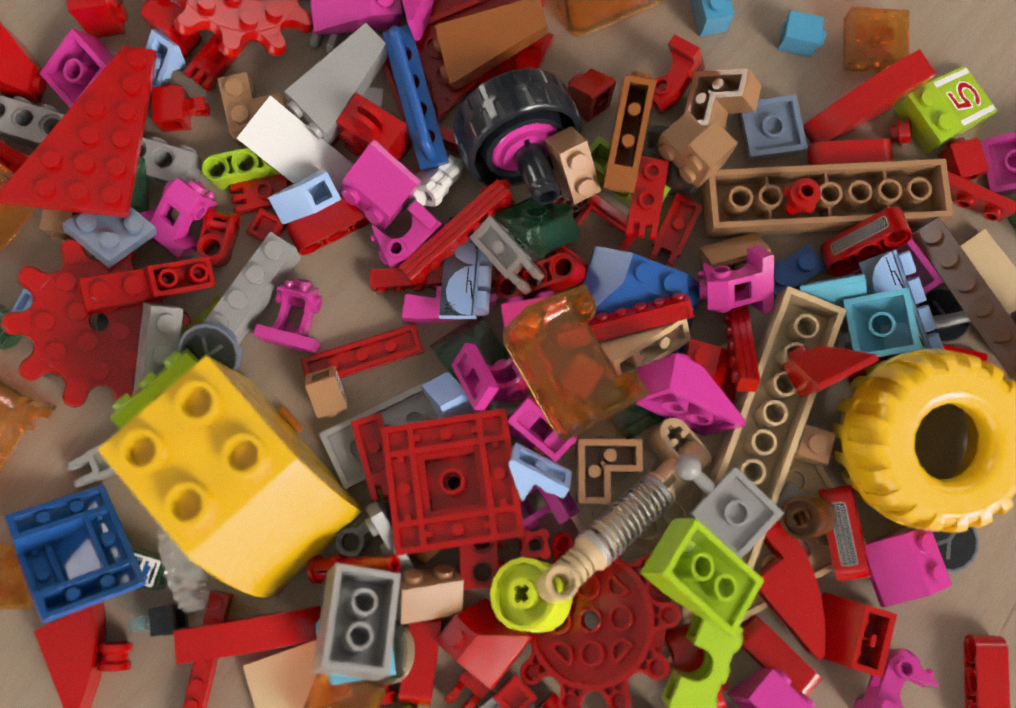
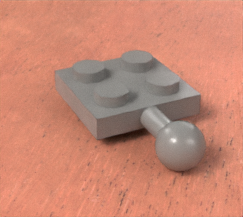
(732, 508)

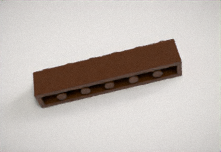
(971, 292)

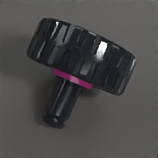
(505, 126)

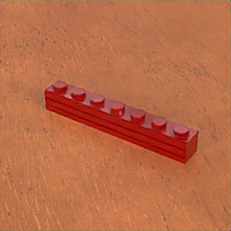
(455, 232)
(396, 280)
(641, 317)
(741, 347)
(203, 672)

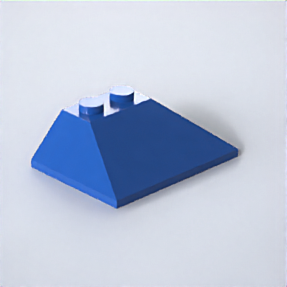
(625, 279)
(73, 553)

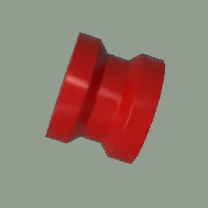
(115, 656)

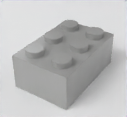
(357, 623)

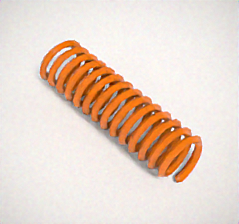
(283, 413)

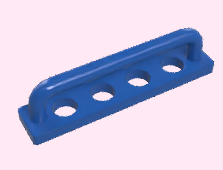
(428, 154)

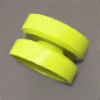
(518, 602)

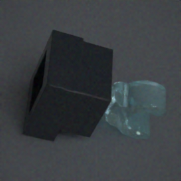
(161, 620)

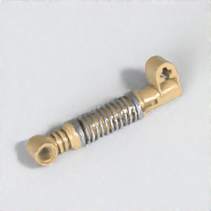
(654, 492)

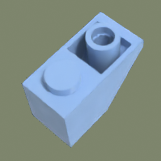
(304, 197)

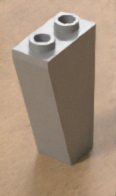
(334, 81)

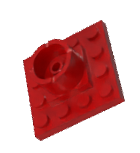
(425, 461)

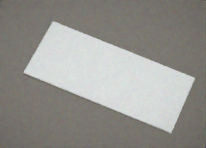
(290, 145)

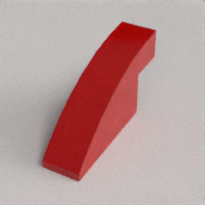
(870, 99)
(793, 591)
(246, 635)
(73, 654)

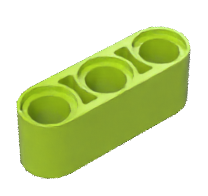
(233, 163)

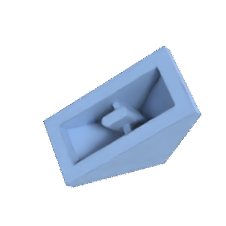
(447, 396)

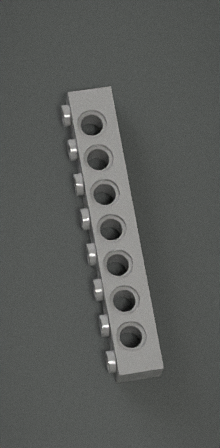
(157, 151)

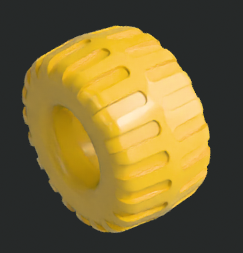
(880, 432)

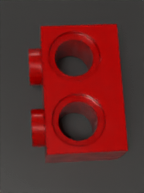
(471, 556)

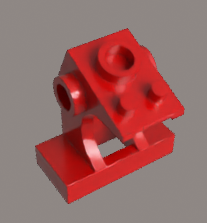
(686, 61)

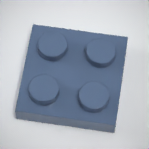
(773, 129)
(109, 236)

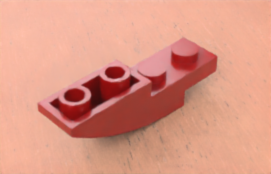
(146, 284)

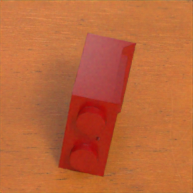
(612, 217)

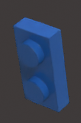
(796, 269)

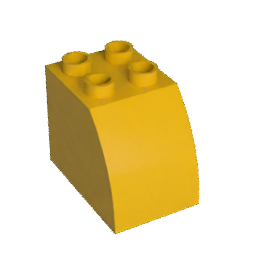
(231, 480)

